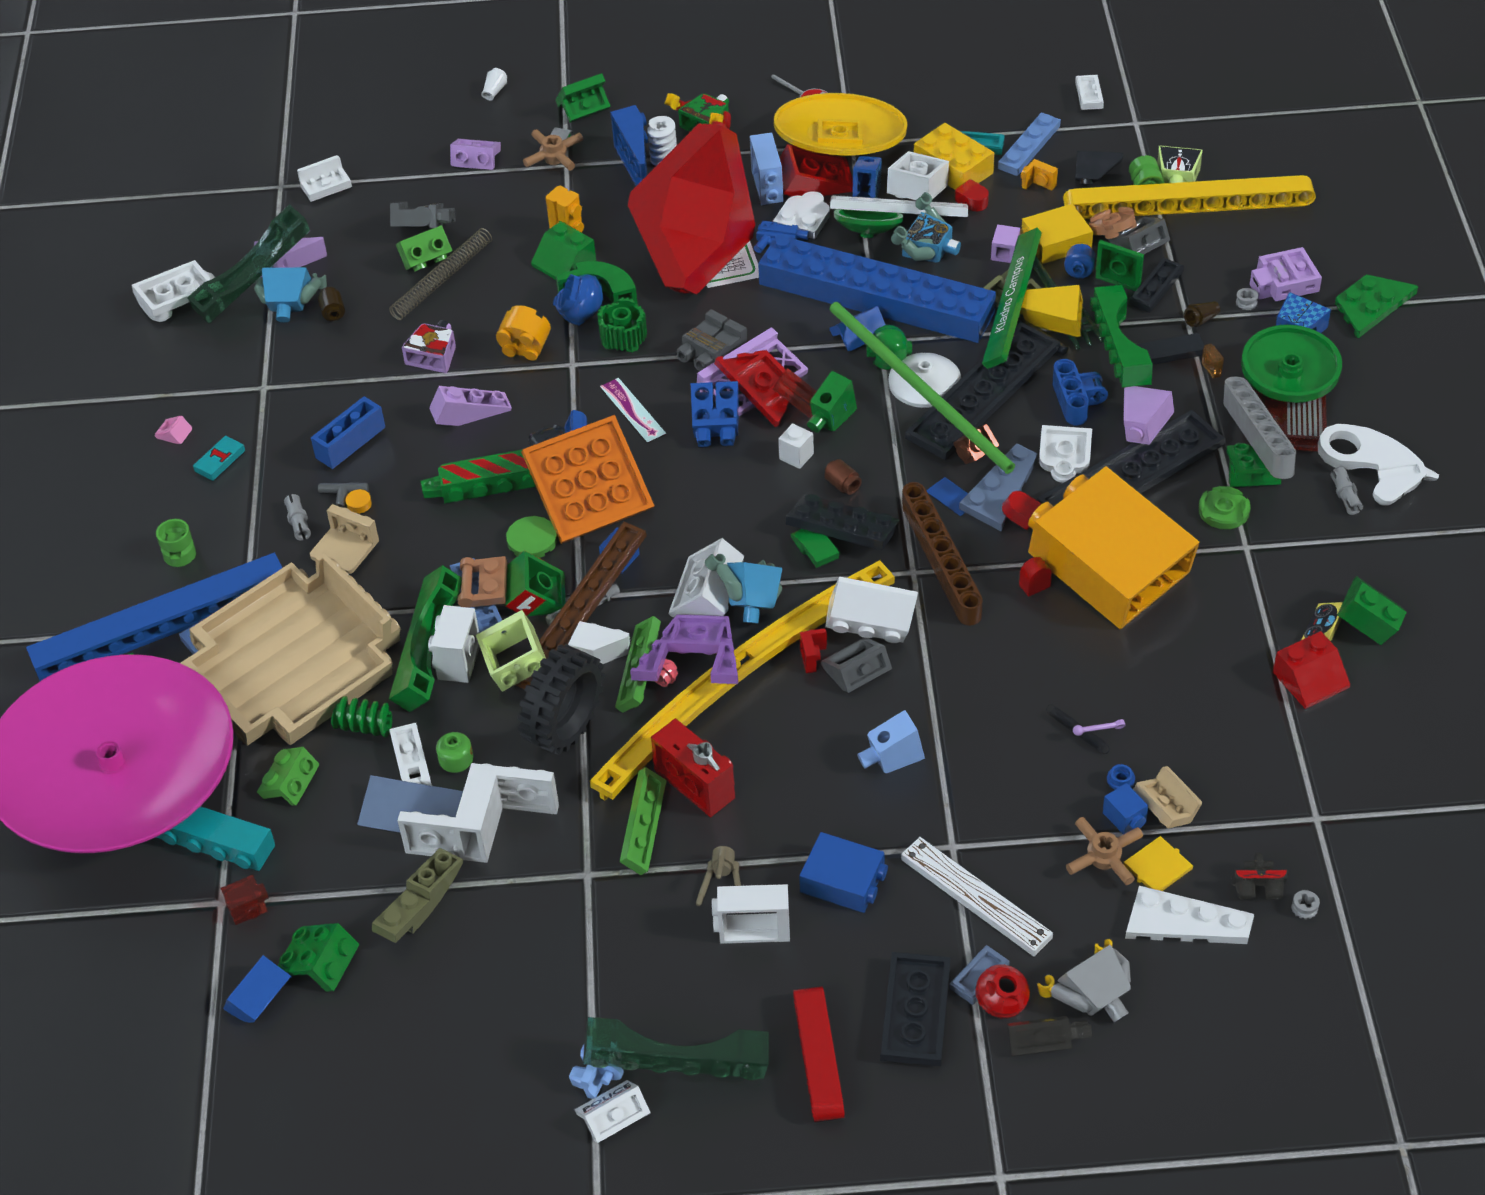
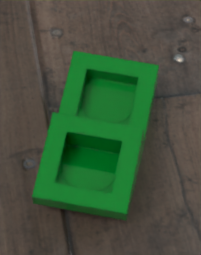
(816, 546)

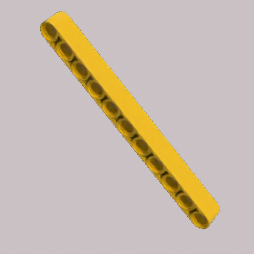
(1195, 196)

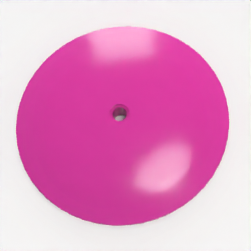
(111, 753)

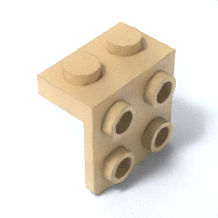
(348, 538)

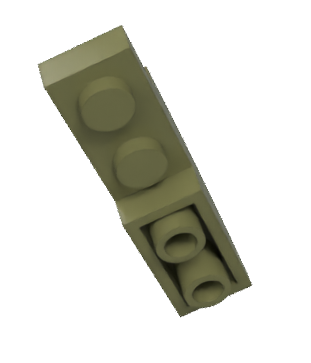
(420, 898)

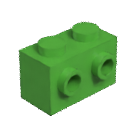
(424, 248)

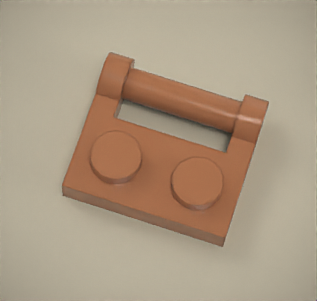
(491, 581)

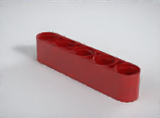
(818, 1054)

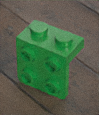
(319, 952)

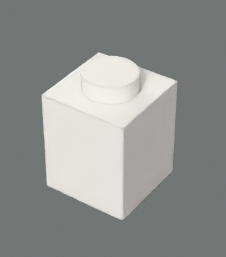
(796, 446)

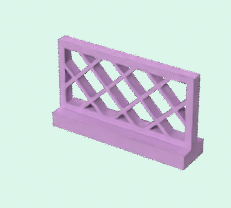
(764, 341)

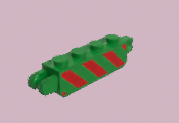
(479, 477)

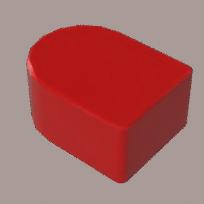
(973, 195)
(1019, 508)
(1035, 576)

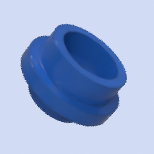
(1120, 772)

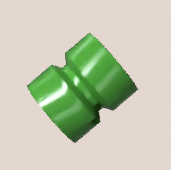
(1145, 171)
(176, 542)

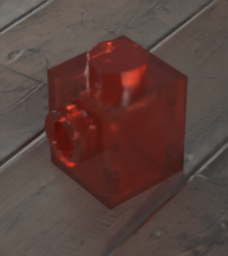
(245, 899)

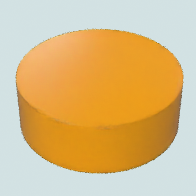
(358, 501)

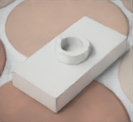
(1089, 92)

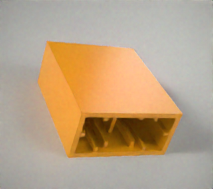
(1111, 545)

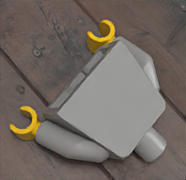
(1093, 983)

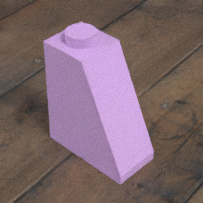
(1146, 413)

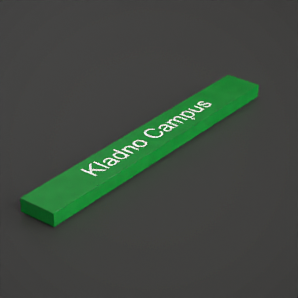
(1012, 298)

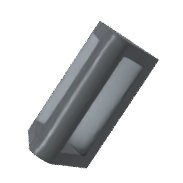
(1145, 236)
(860, 668)

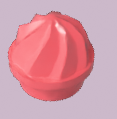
(668, 673)

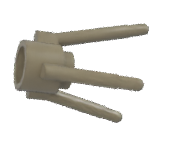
(721, 864)

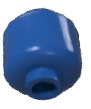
(1081, 259)

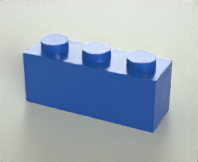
(348, 432)

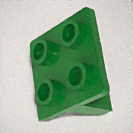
(1247, 467)

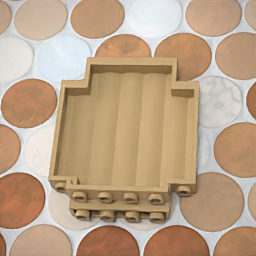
(294, 650)

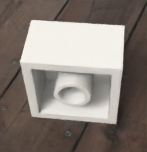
(917, 174)
(455, 643)

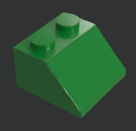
(561, 249)
(1371, 611)

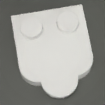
(806, 211)
(1065, 451)

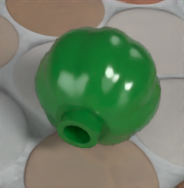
(893, 339)

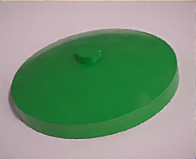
(1291, 363)

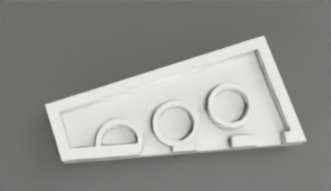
(1175, 916)

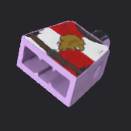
(430, 347)

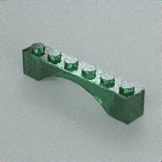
(221, 291)
(614, 1044)

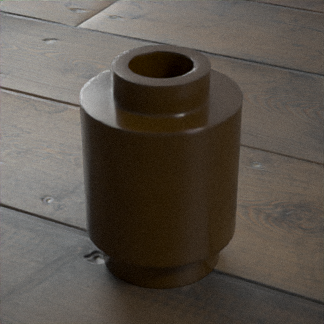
(331, 304)

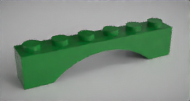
(1130, 361)
(414, 674)

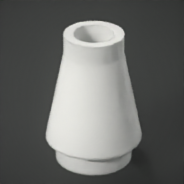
(495, 81)

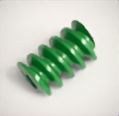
(362, 717)

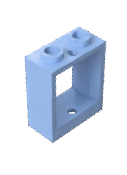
(766, 168)

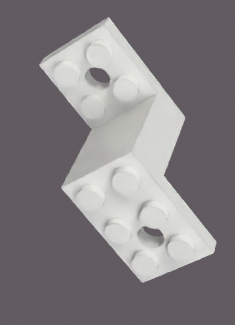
(479, 811)

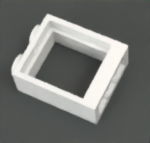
(751, 927)

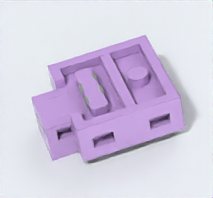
(1285, 273)

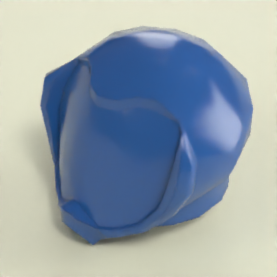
(579, 298)

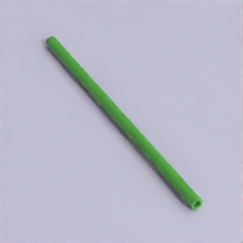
(923, 388)

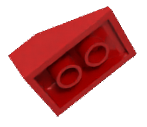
(814, 171)

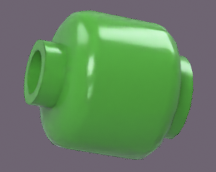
(454, 752)

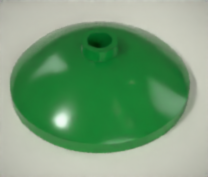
(868, 222)

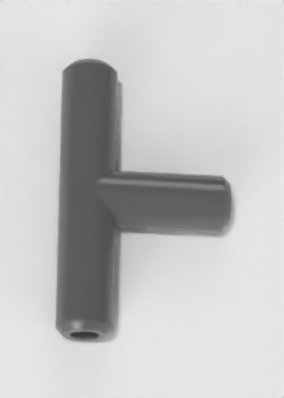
(341, 490)

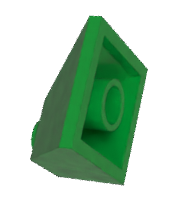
(1119, 265)

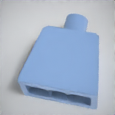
(893, 744)

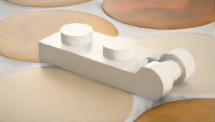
(410, 754)

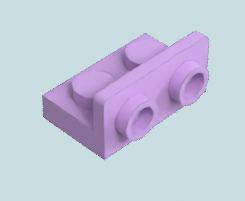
(474, 153)

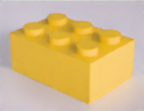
(965, 156)

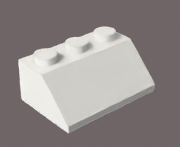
(700, 588)
(871, 610)

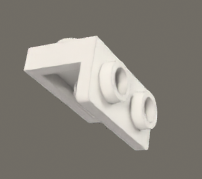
(323, 178)

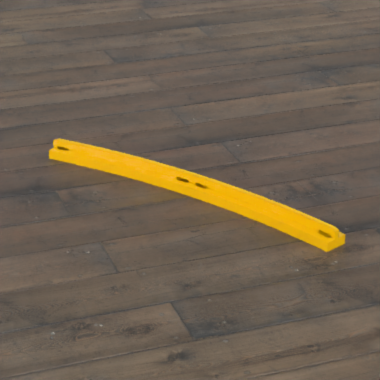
(703, 693)

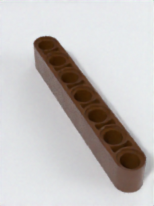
(942, 553)

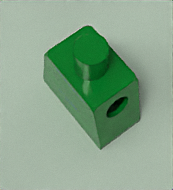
(832, 403)

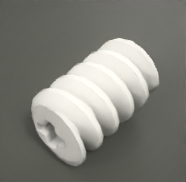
(661, 138)

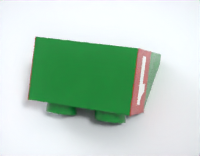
(534, 586)

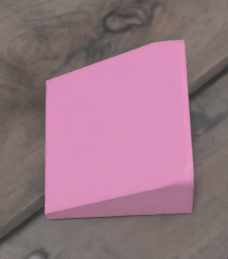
(174, 430)

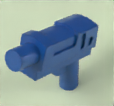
(768, 230)

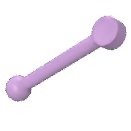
(1078, 730)

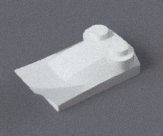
(169, 289)

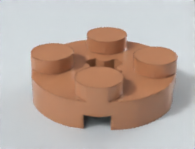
(1111, 223)

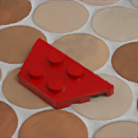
(756, 378)

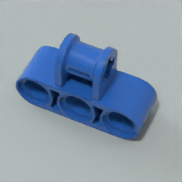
(1076, 391)

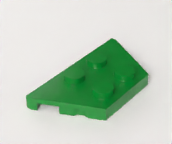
(1372, 301)

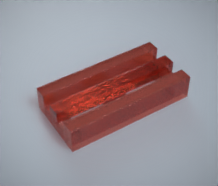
(799, 388)

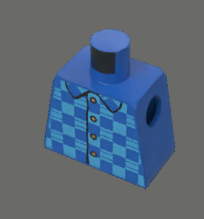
(867, 174)
(1303, 313)

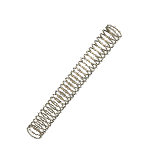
(441, 274)

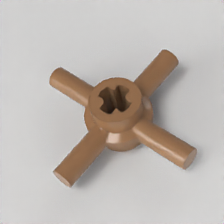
(553, 149)
(1104, 850)

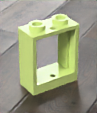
(493, 642)

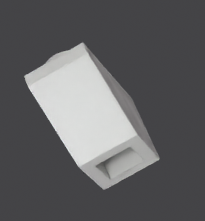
(600, 641)

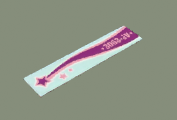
(633, 410)

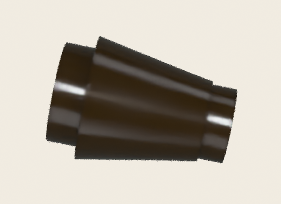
(1200, 313)

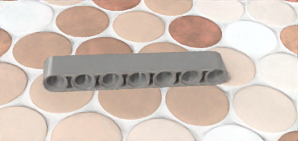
(1259, 428)

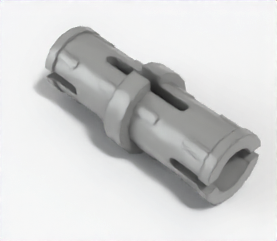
(1346, 490)
(297, 517)

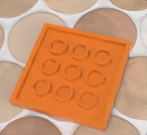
(587, 479)

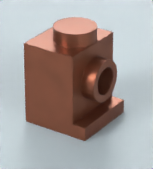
(969, 451)

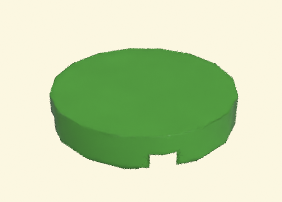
(1224, 507)
(533, 535)

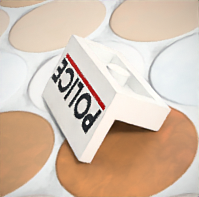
(613, 1110)

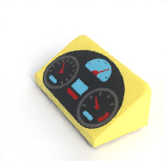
(1324, 620)

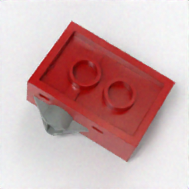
(693, 767)

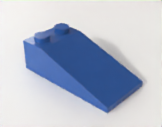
(630, 140)

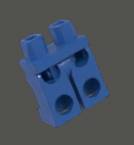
(718, 420)

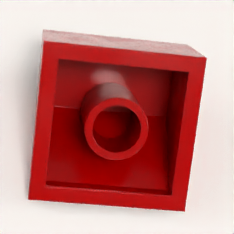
(1311, 670)

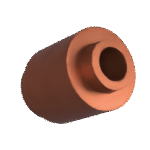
(842, 476)

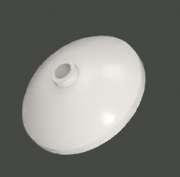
(934, 369)

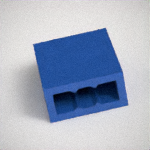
(843, 872)

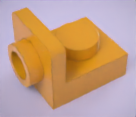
(1040, 174)

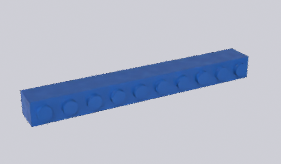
(150, 619)

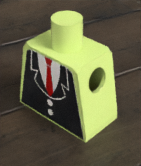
(1179, 164)

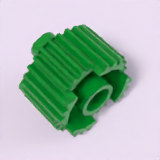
(622, 325)

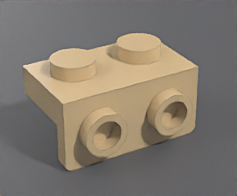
(1169, 798)

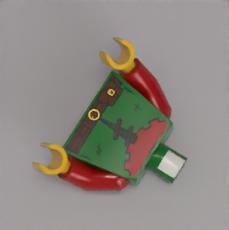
(700, 110)

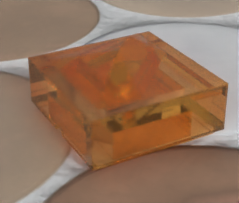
(1212, 360)

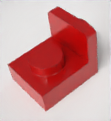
(810, 645)

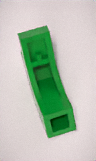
(614, 280)

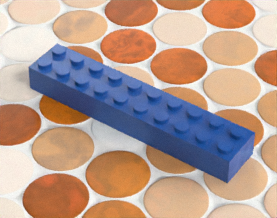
(868, 283)

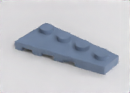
(989, 494)

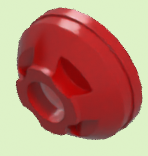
(996, 1001)

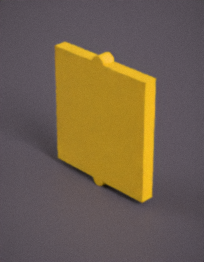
(1158, 865)

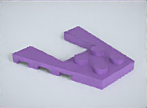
(692, 635)

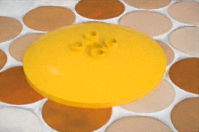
(840, 124)

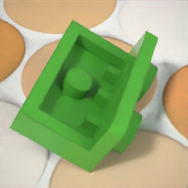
(289, 775)

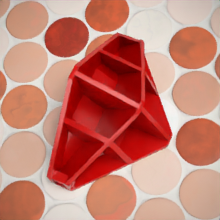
(695, 208)

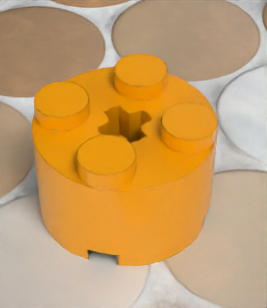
(523, 333)

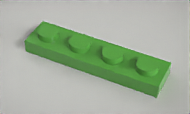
(632, 691)
(643, 821)

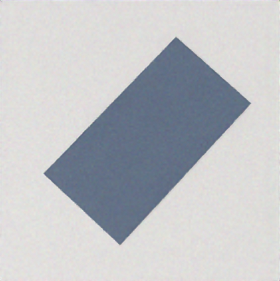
(389, 796)

